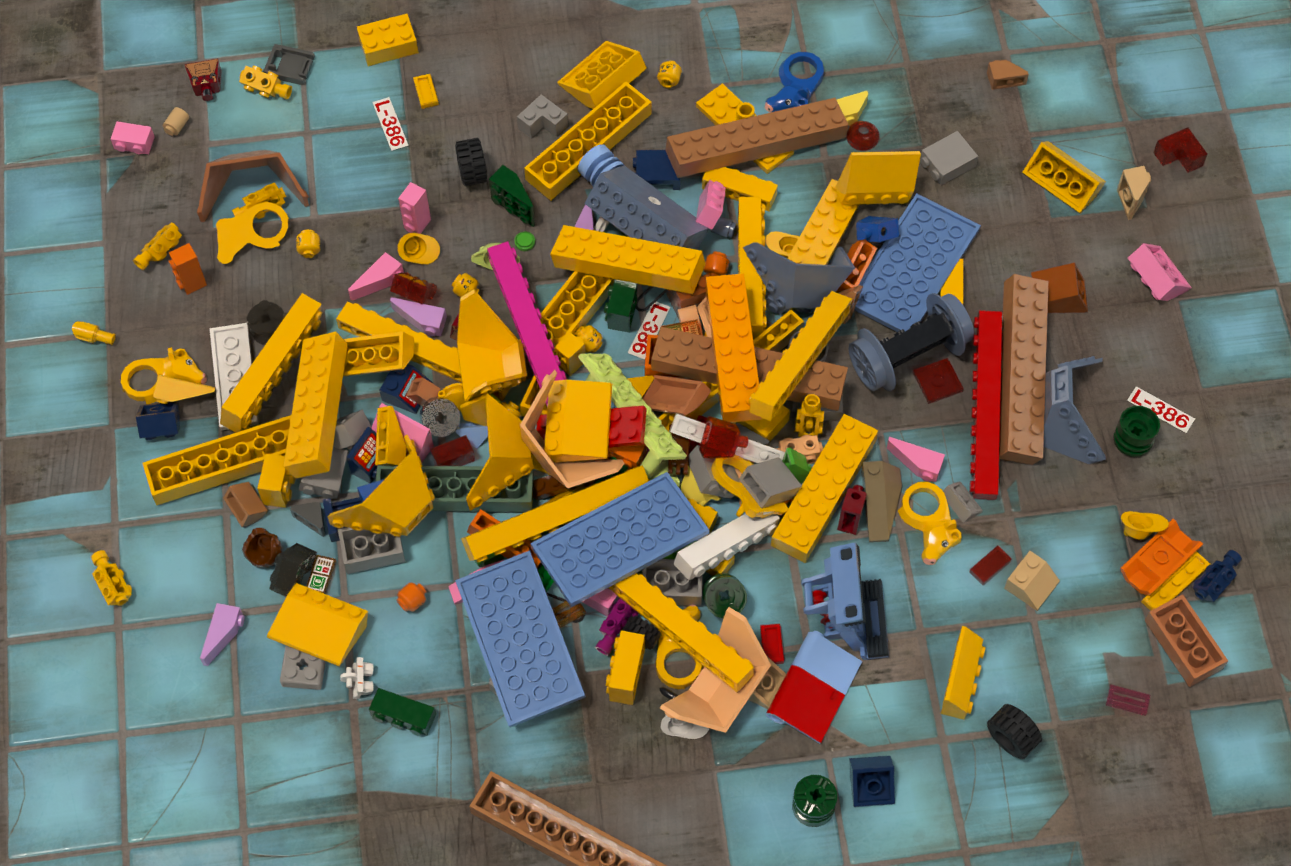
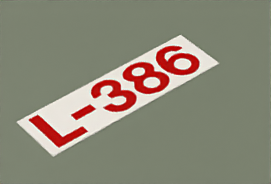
(390, 123)
(650, 325)
(1162, 409)

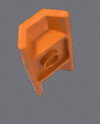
(1159, 559)

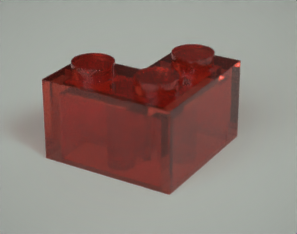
(1181, 147)

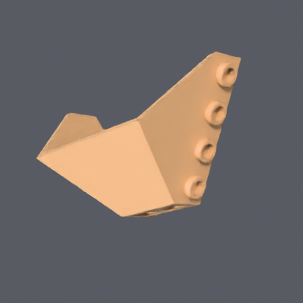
(567, 473)
(711, 700)

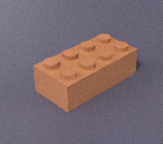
(1186, 640)

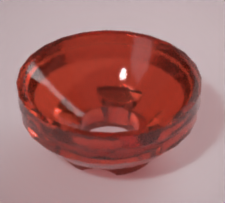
(862, 141)

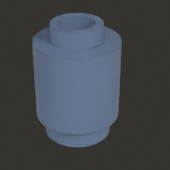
(724, 227)

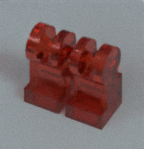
(418, 289)

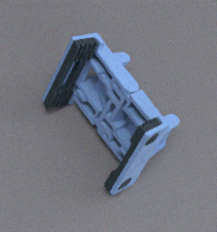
(853, 605)

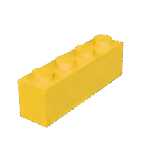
(742, 185)

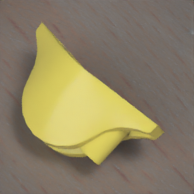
(691, 490)

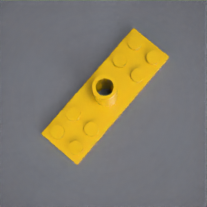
(724, 107)

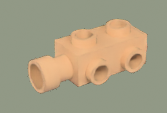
(802, 446)

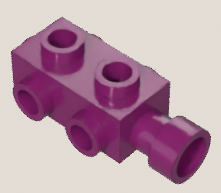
(613, 625)

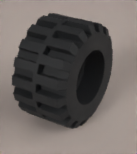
(471, 161)
(1014, 731)

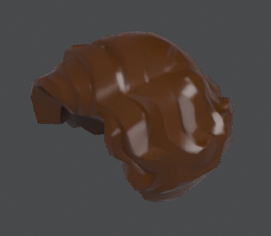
(261, 548)

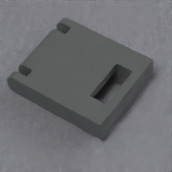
(293, 64)

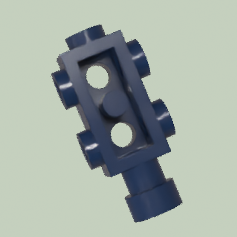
(1217, 577)

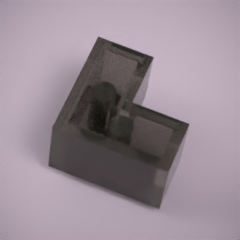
(291, 568)

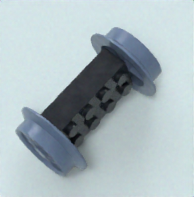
(946, 324)

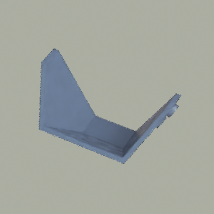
(796, 284)
(1063, 424)

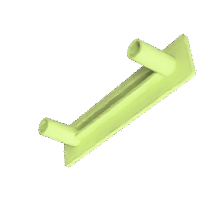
(656, 437)

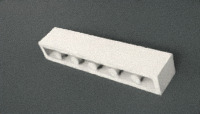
(723, 544)

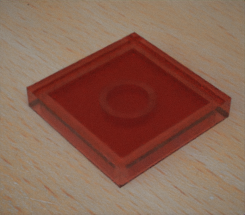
(938, 380)

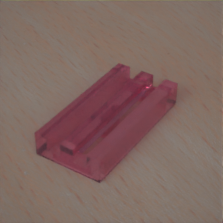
(1138, 710)

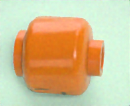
(716, 264)
(411, 597)

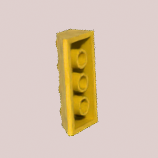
(1063, 176)
(378, 353)
(962, 674)

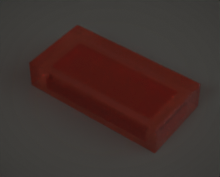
(990, 565)

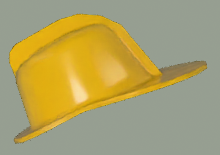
(781, 242)
(418, 248)
(1142, 524)

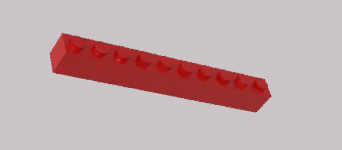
(987, 405)

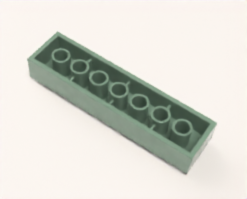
(453, 484)

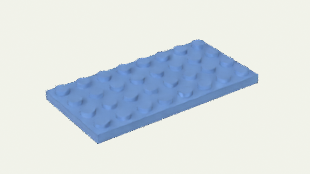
(914, 263)
(619, 539)
(520, 639)

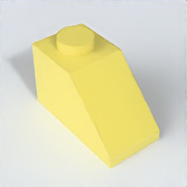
(853, 106)

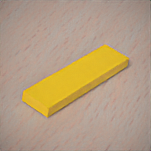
(1177, 582)

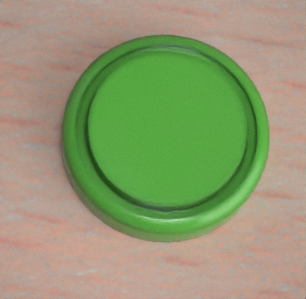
(524, 241)

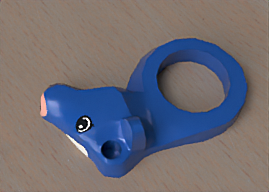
(795, 90)

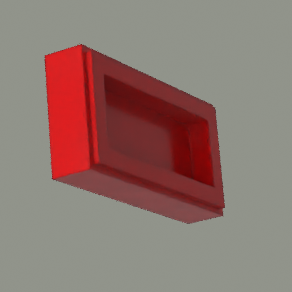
(772, 642)

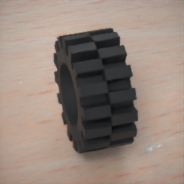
(639, 626)

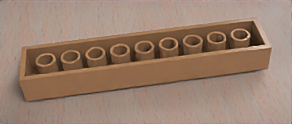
(756, 137)
(693, 358)
(1023, 369)
(550, 827)

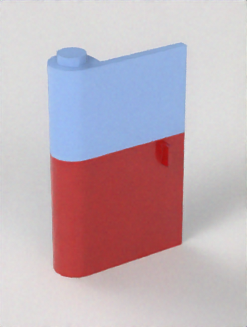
(814, 686)

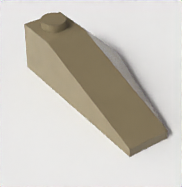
(883, 489)

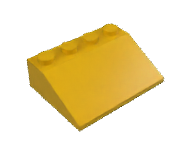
(602, 73)
(878, 178)
(578, 420)
(318, 624)

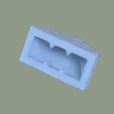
(475, 433)

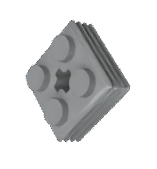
(308, 678)

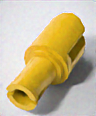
(91, 333)

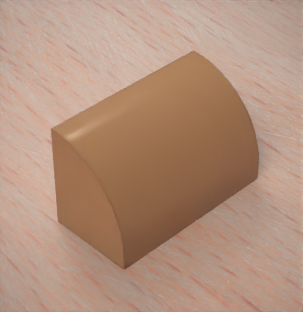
(245, 503)

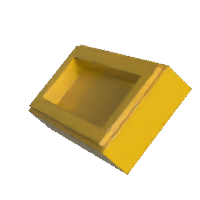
(425, 91)

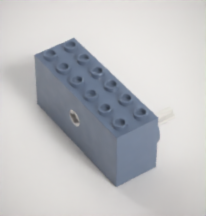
(642, 210)

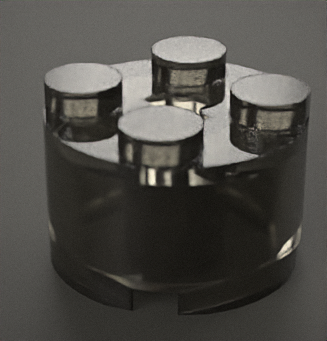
(264, 320)
(448, 423)

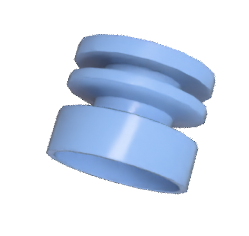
(597, 161)

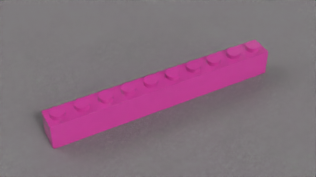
(523, 312)

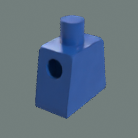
(871, 226)

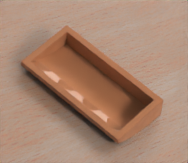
(675, 395)

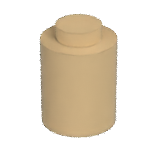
(175, 121)

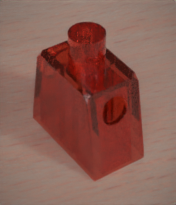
(721, 439)

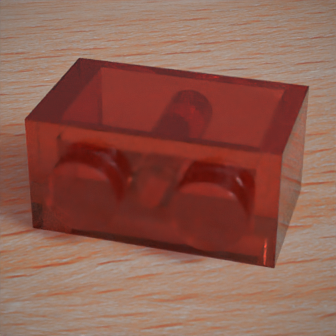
(453, 453)

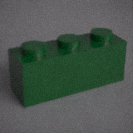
(402, 712)

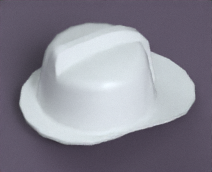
(682, 729)

